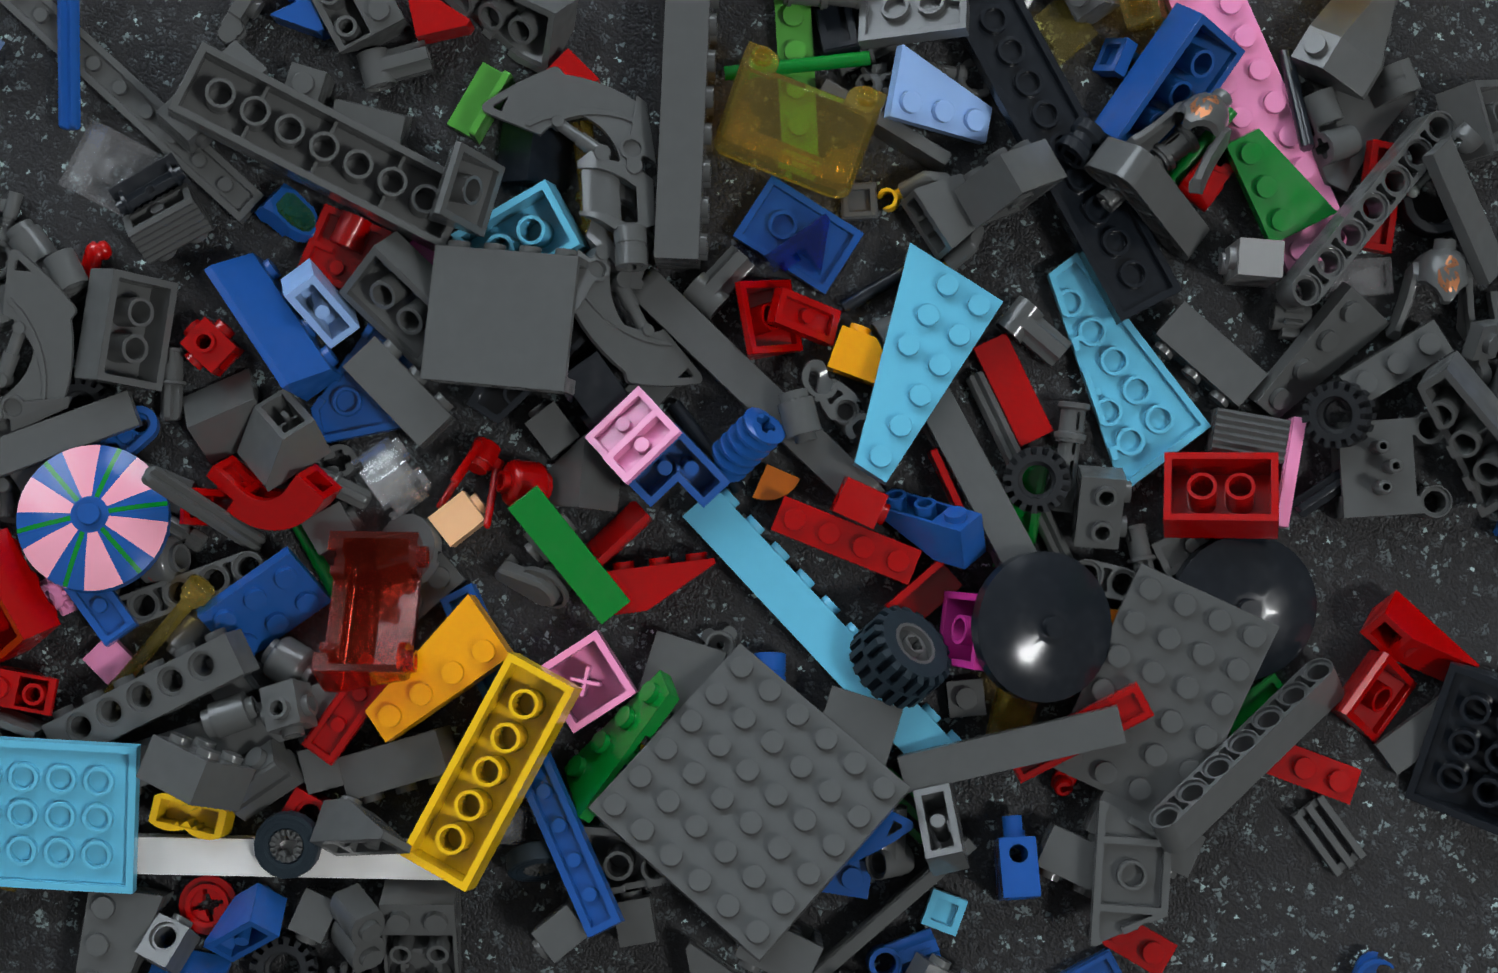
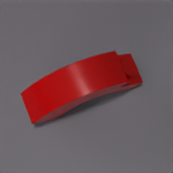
(279, 508)

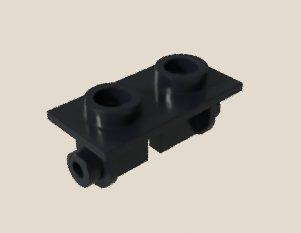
(148, 184)

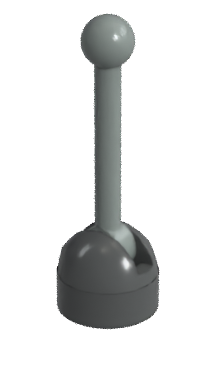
(1466, 142)

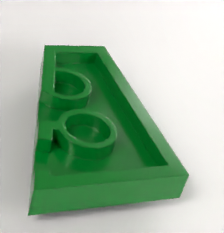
(1274, 188)

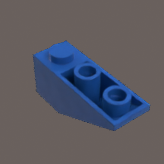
(937, 528)

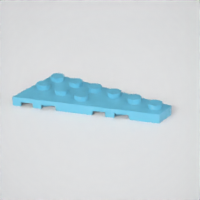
(926, 343)
(1128, 386)

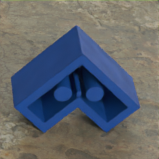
(683, 464)

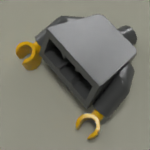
(938, 215)

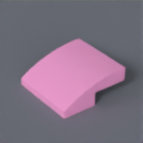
(633, 435)

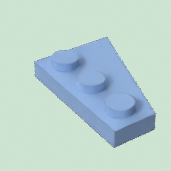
(933, 101)

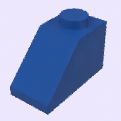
(247, 923)

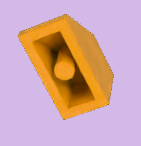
(856, 354)

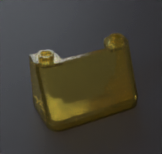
(796, 127)

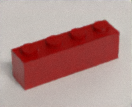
(846, 540)

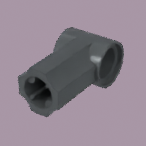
(384, 67)
(713, 289)
(1026, 325)
(893, 859)

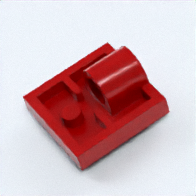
(341, 243)

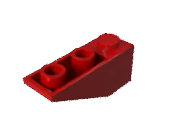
(658, 581)
(1412, 637)

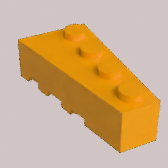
(449, 663)

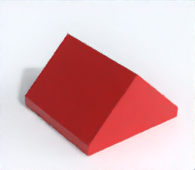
(760, 337)
(1374, 694)

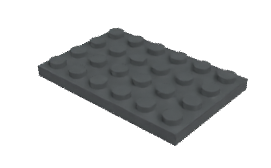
(1195, 671)

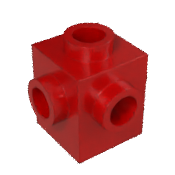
(222, 350)

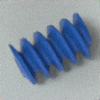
(747, 443)

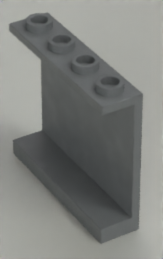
(501, 317)

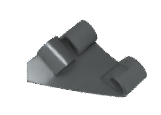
(1346, 123)

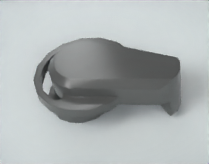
(535, 583)

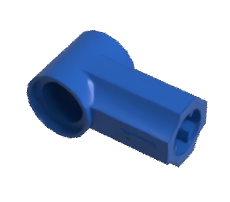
(903, 950)

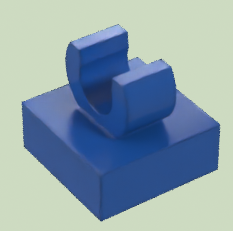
(1116, 57)

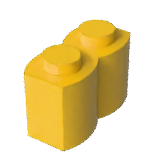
(201, 822)

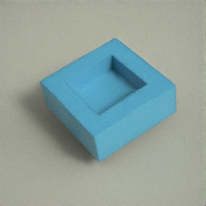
(944, 911)

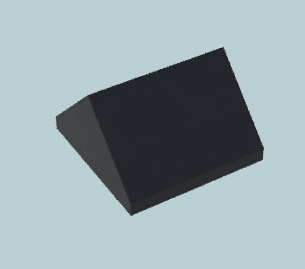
(535, 158)

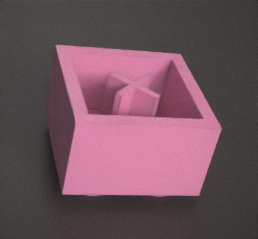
(600, 674)

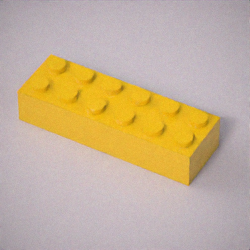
(491, 771)

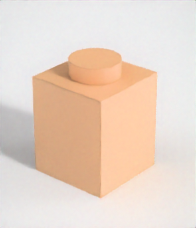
(459, 518)

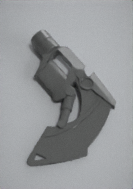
(552, 100)
(45, 318)
(639, 353)

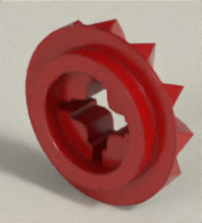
(195, 893)

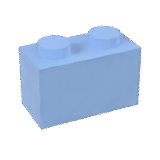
(319, 303)

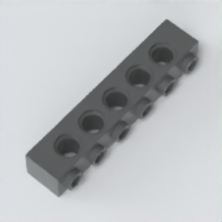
(231, 662)

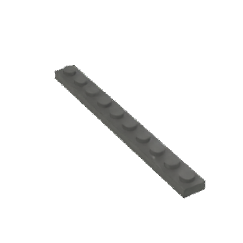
(140, 108)

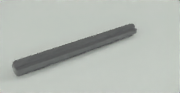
(1008, 448)

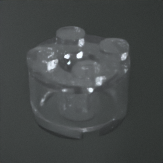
(392, 478)

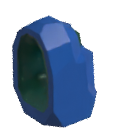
(288, 214)

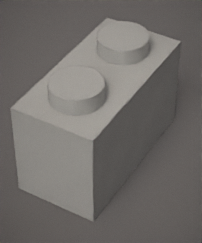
(1252, 262)

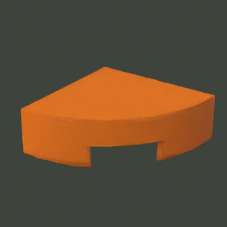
(774, 484)

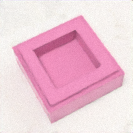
(108, 661)

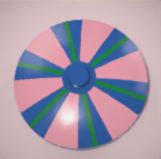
(92, 519)

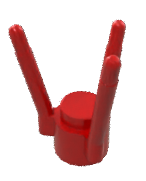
(479, 459)

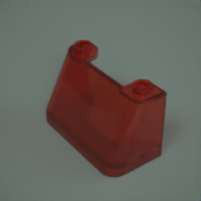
(371, 610)

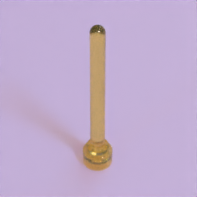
(195, 593)

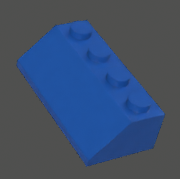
(1180, 61)
(274, 325)

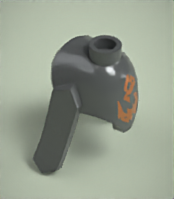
(1201, 110)
(1444, 272)

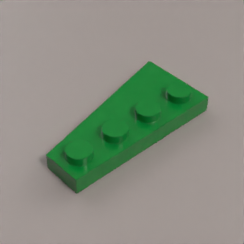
(619, 742)

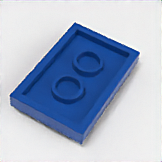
(784, 212)
(267, 601)

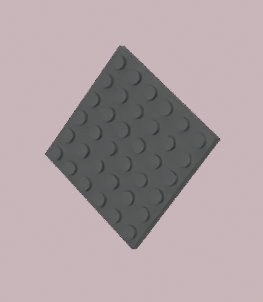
(749, 801)

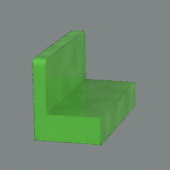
(468, 116)

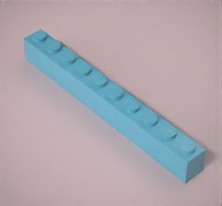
(800, 609)

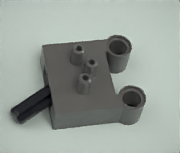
(1378, 475)

